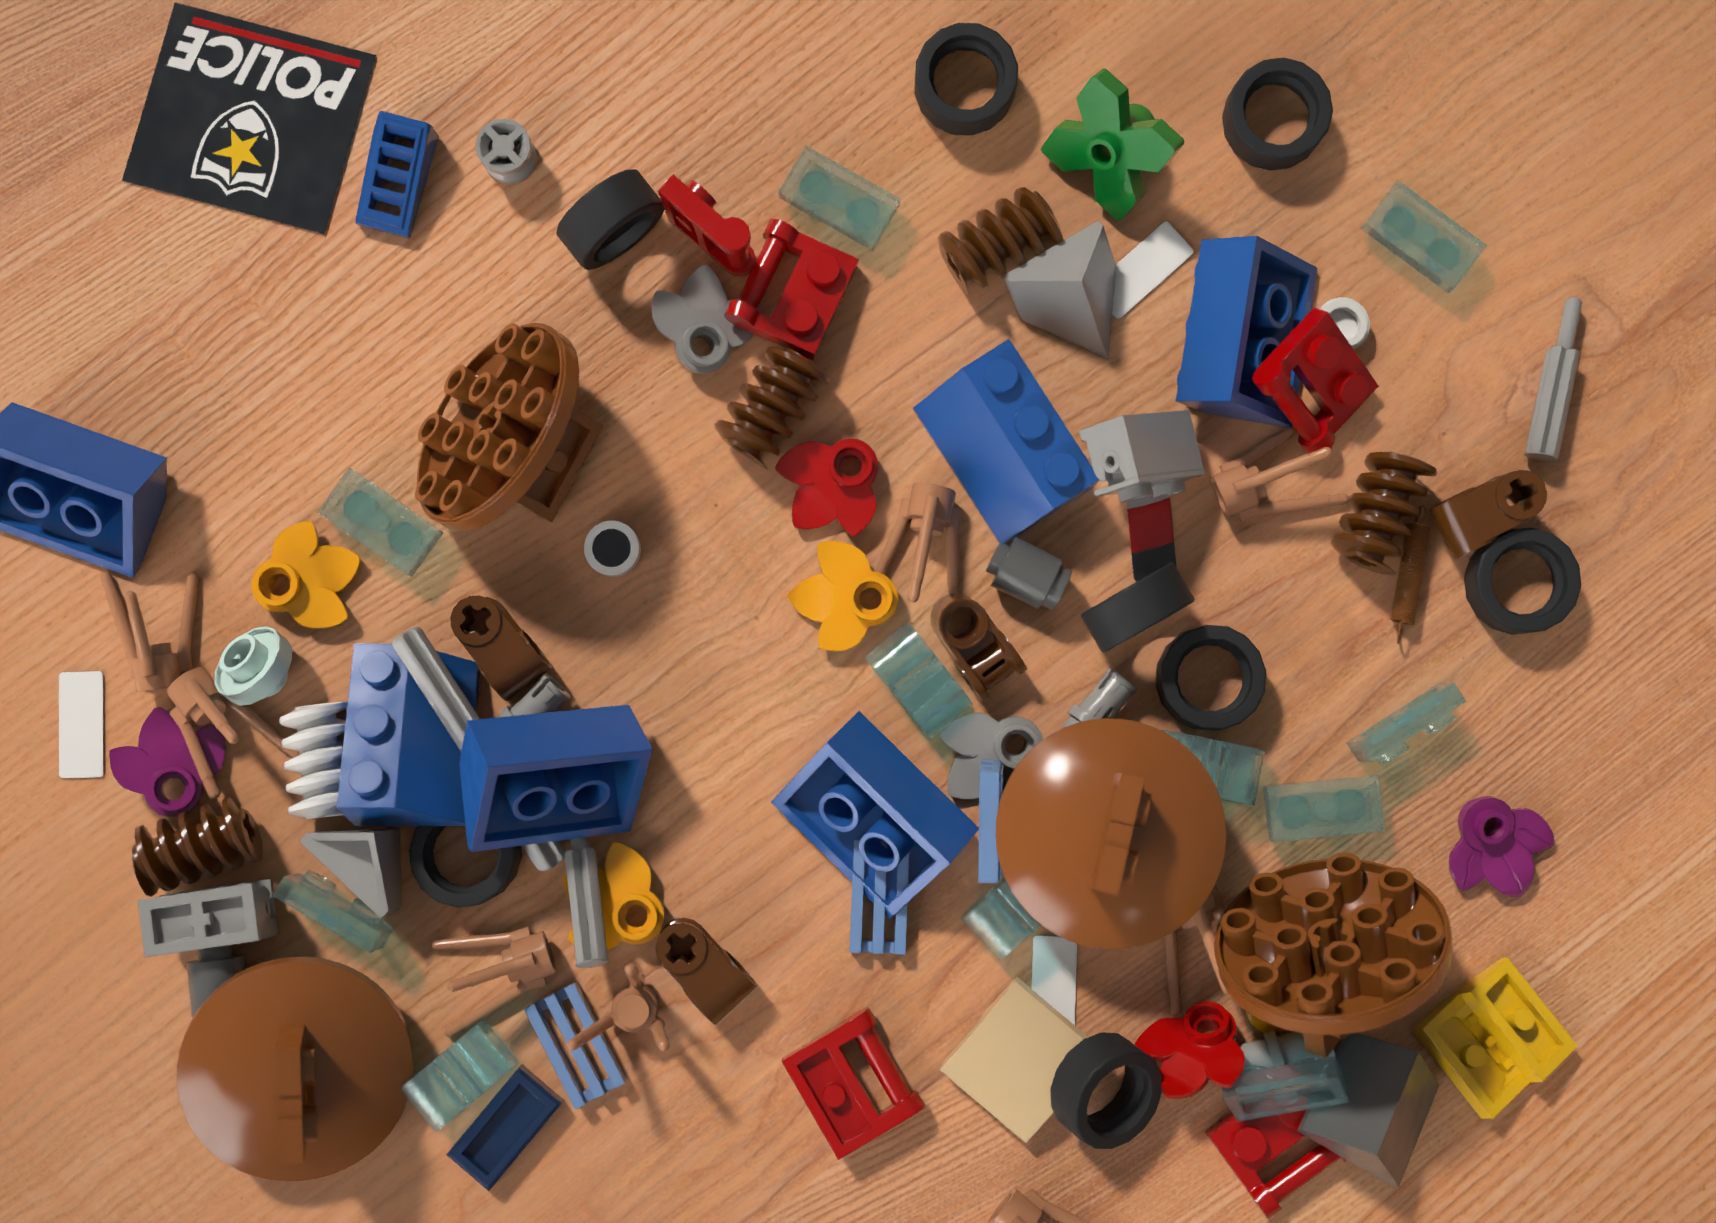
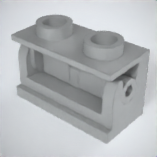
(1144, 454)
(208, 918)

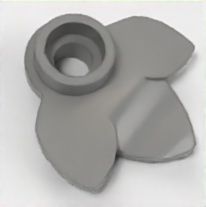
(698, 314)
(983, 738)

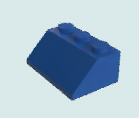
(1240, 311)
(1005, 442)
(78, 489)
(396, 750)
(551, 776)
(873, 793)

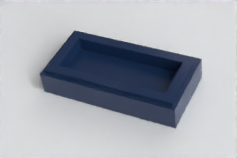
(505, 1127)

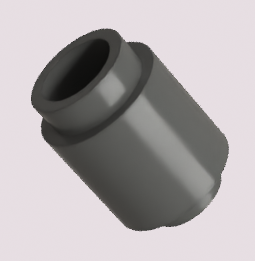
(1028, 574)
(210, 971)

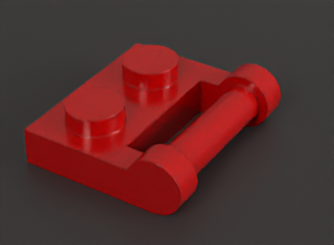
(692, 212)
(809, 295)
(1327, 370)
(835, 1091)
(1256, 1142)

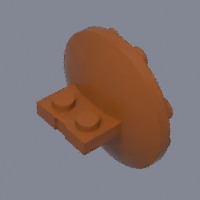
(511, 436)
(1110, 833)
(1333, 947)
(295, 1069)

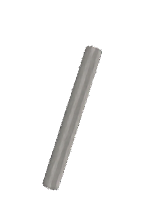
(454, 711)

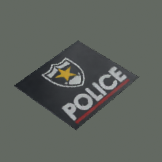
(249, 118)

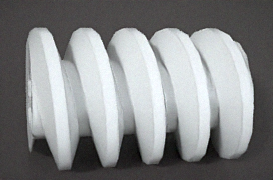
(317, 758)

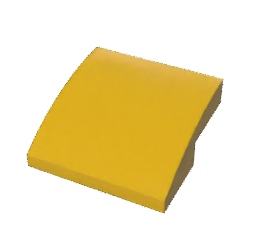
(1494, 1038)

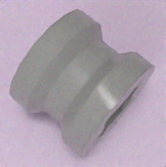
(499, 141)

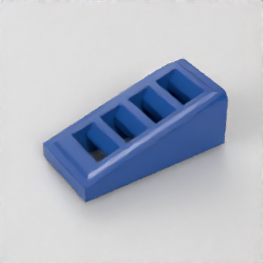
(381, 149)

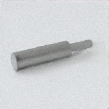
(1555, 389)
(586, 905)

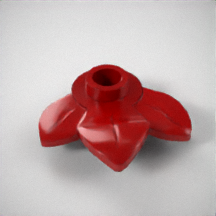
(824, 490)
(1192, 1055)

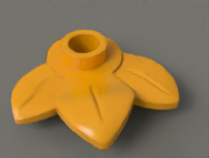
(314, 577)
(836, 594)
(622, 885)

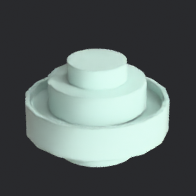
(253, 666)

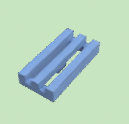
(990, 792)
(877, 945)
(556, 1055)

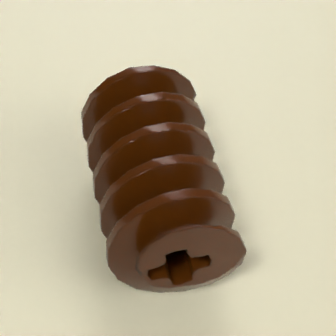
(999, 237)
(770, 403)
(1380, 508)
(195, 847)

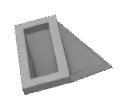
(1069, 289)
(365, 862)

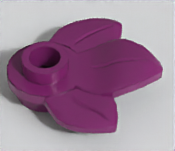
(165, 756)
(1503, 851)

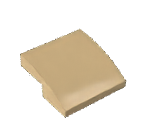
(1013, 1058)

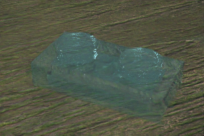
(839, 198)
(1423, 236)
(380, 522)
(1427, 712)
(1323, 808)
(315, 898)
(1287, 1088)

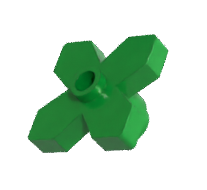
(1114, 141)

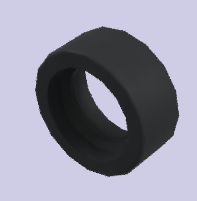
(968, 38)
(1299, 79)
(610, 219)
(1564, 573)
(1137, 607)
(1252, 682)
(451, 894)
(1130, 1108)

